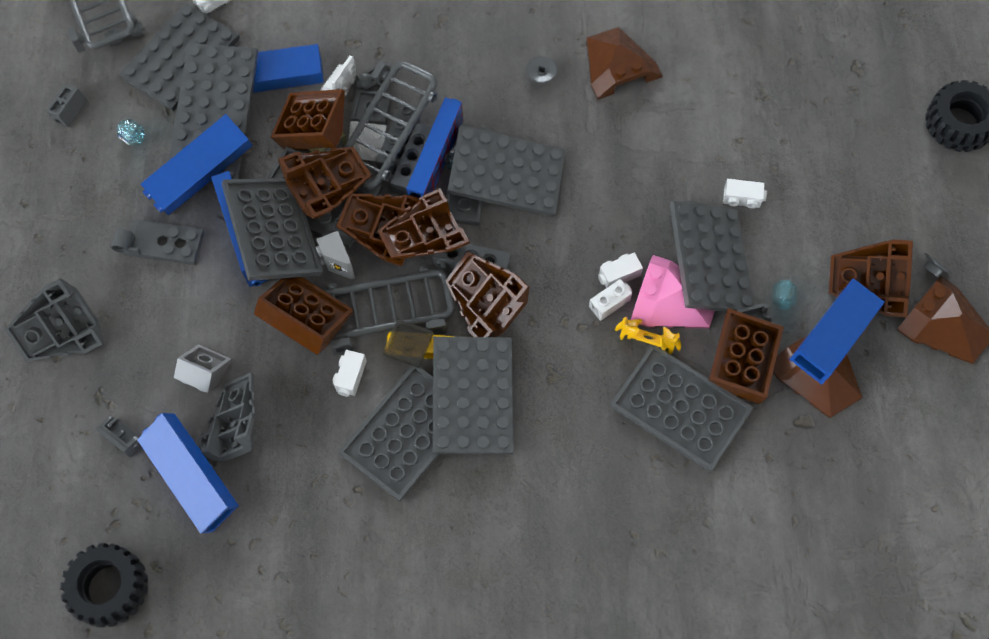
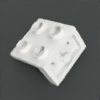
(342, 76)
(369, 137)

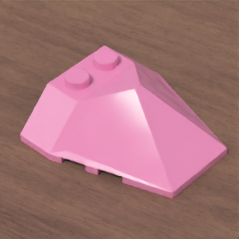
(662, 299)

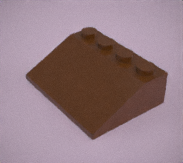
(311, 120)
(303, 312)
(746, 356)

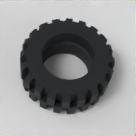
(951, 131)
(84, 569)

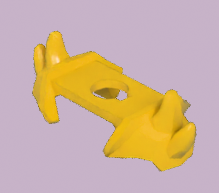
(630, 328)

